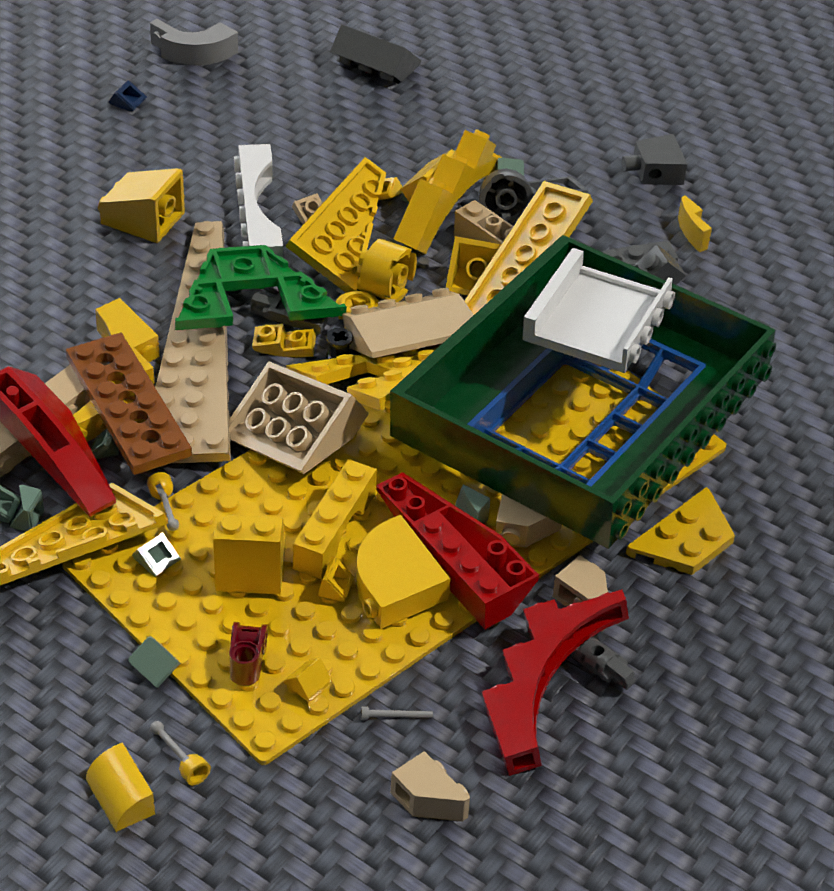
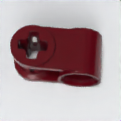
(247, 653)

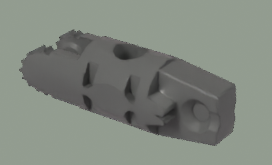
(604, 663)

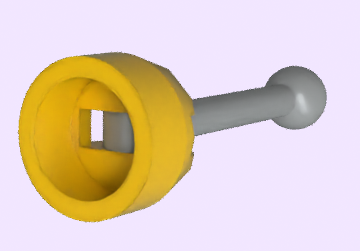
(161, 493)
(193, 766)

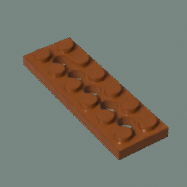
(120, 416)

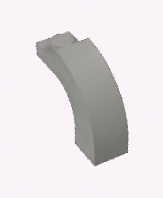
(194, 47)

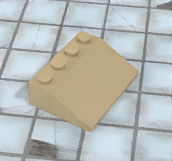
(407, 323)
(294, 418)

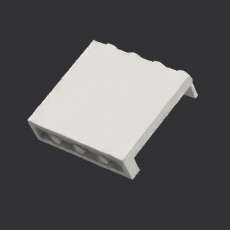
(596, 314)

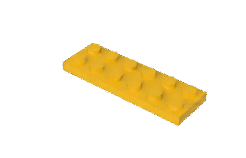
(546, 218)

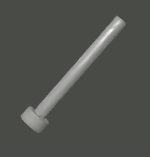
(366, 713)

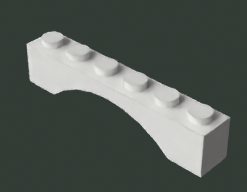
(253, 176)

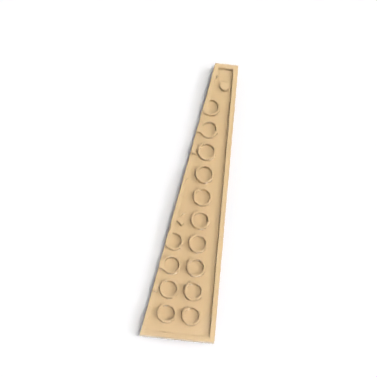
(195, 366)

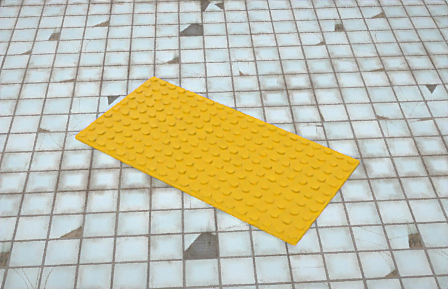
(197, 621)

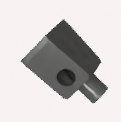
(657, 161)

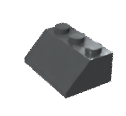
(373, 54)

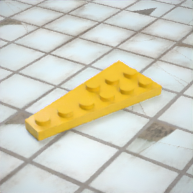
(76, 534)

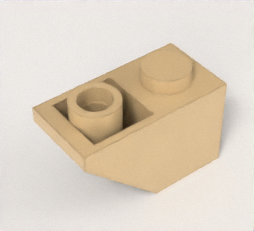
(429, 791)

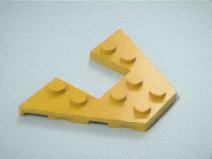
(369, 390)

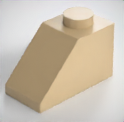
(522, 525)
(579, 582)

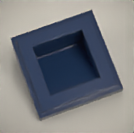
(127, 97)

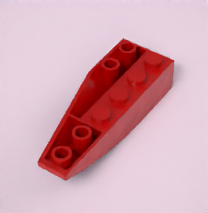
(53, 438)
(481, 564)

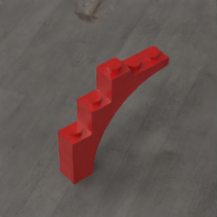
(531, 664)

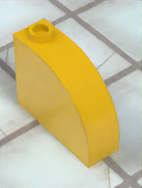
(397, 574)

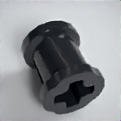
(339, 342)

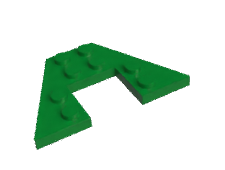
(248, 269)

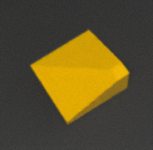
(390, 188)

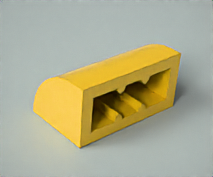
(120, 788)

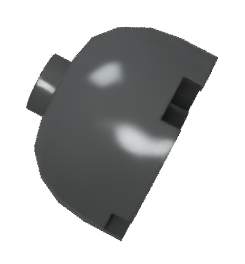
(505, 193)

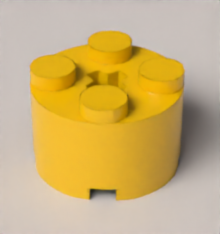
(386, 270)

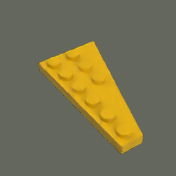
(342, 227)

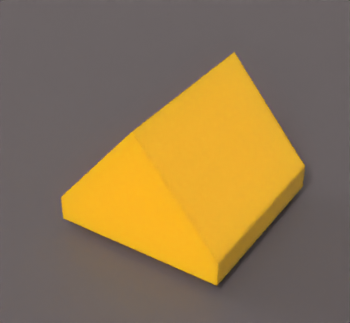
(336, 581)
(309, 679)

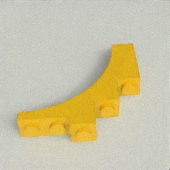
(451, 179)
(110, 320)

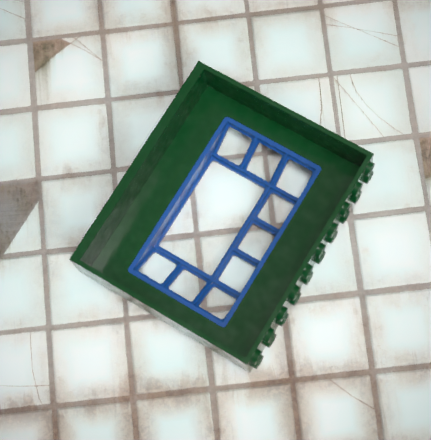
(489, 372)

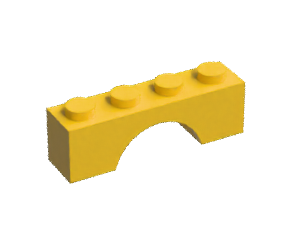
(322, 533)

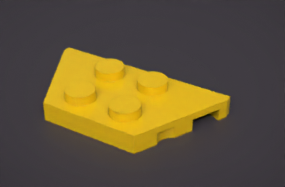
(686, 536)

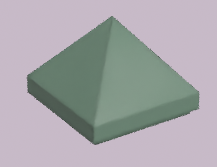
(104, 446)

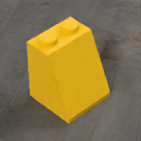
(145, 203)
(248, 553)

